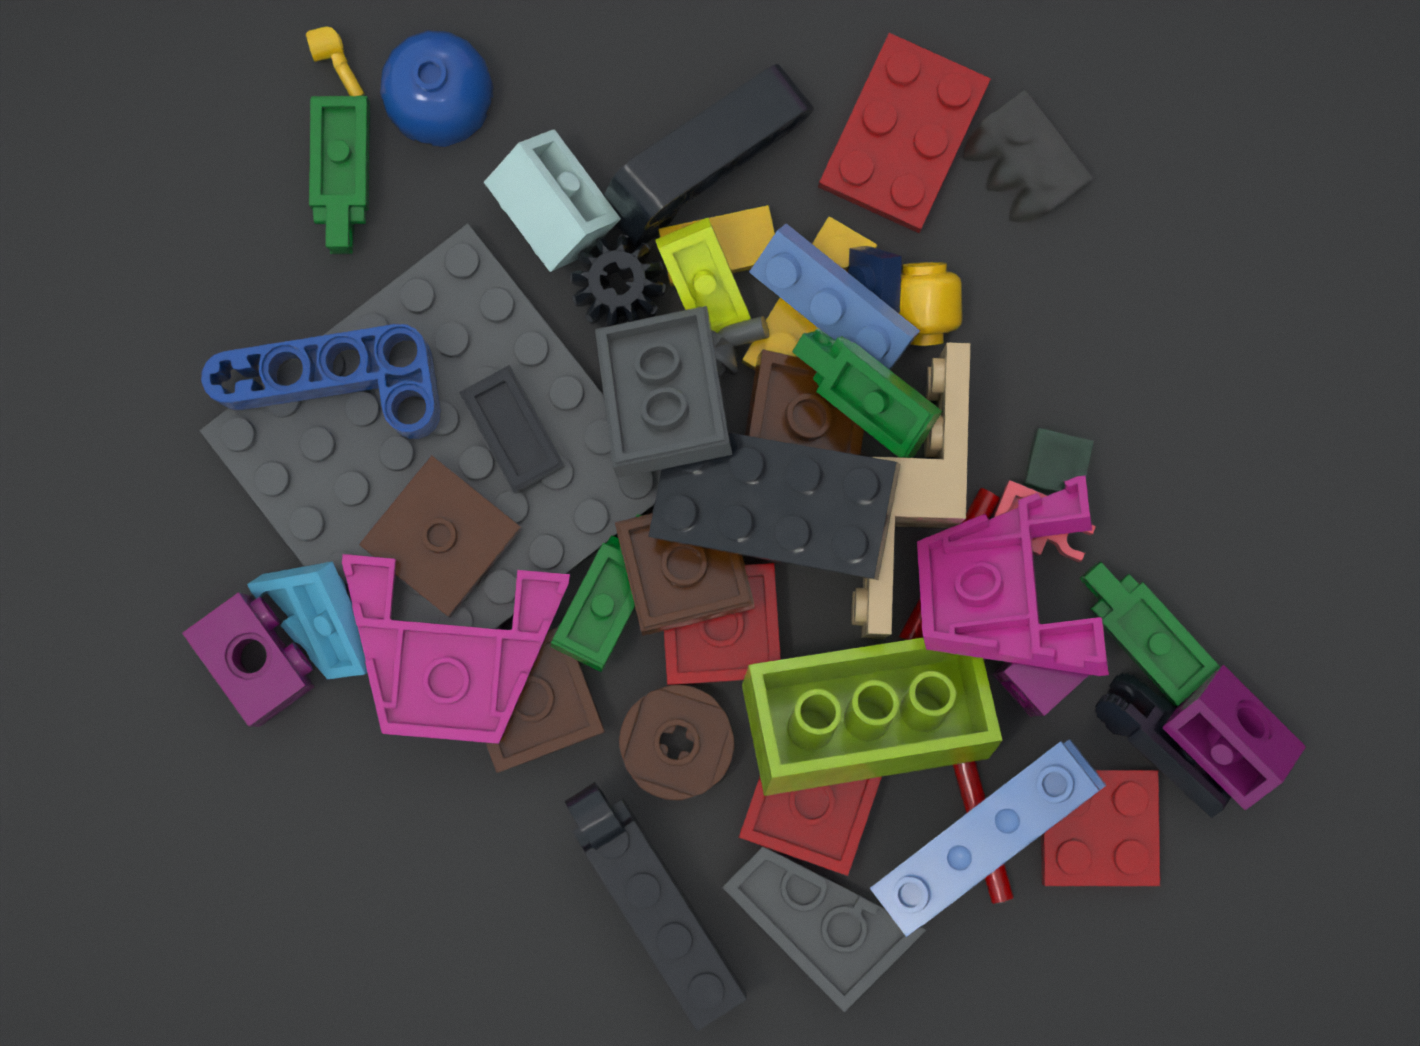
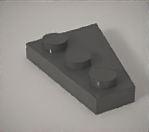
(820, 924)

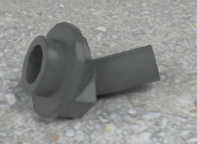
(737, 335)

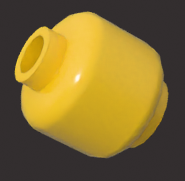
(930, 300)

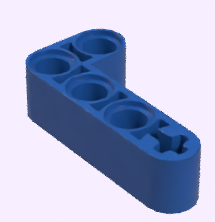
(319, 378)

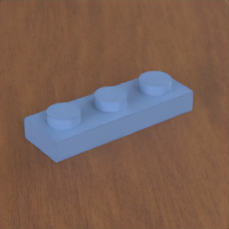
(832, 297)

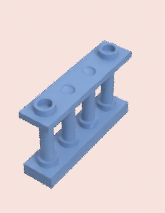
(987, 836)

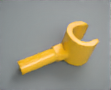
(327, 44)

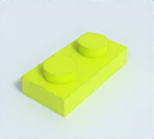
(703, 273)

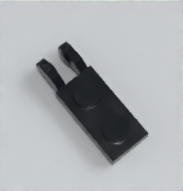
(1140, 715)

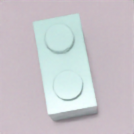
(551, 199)

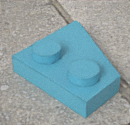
(317, 615)

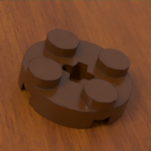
(647, 757)

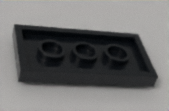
(782, 505)

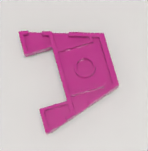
(983, 589)
(447, 676)

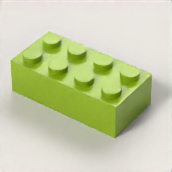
(867, 714)

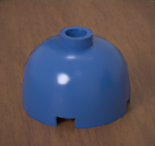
(436, 88)

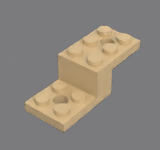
(927, 490)

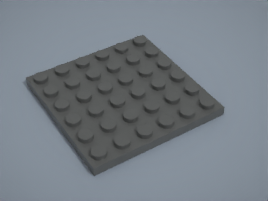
(336, 465)

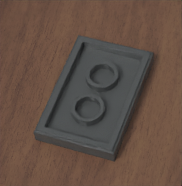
(662, 392)

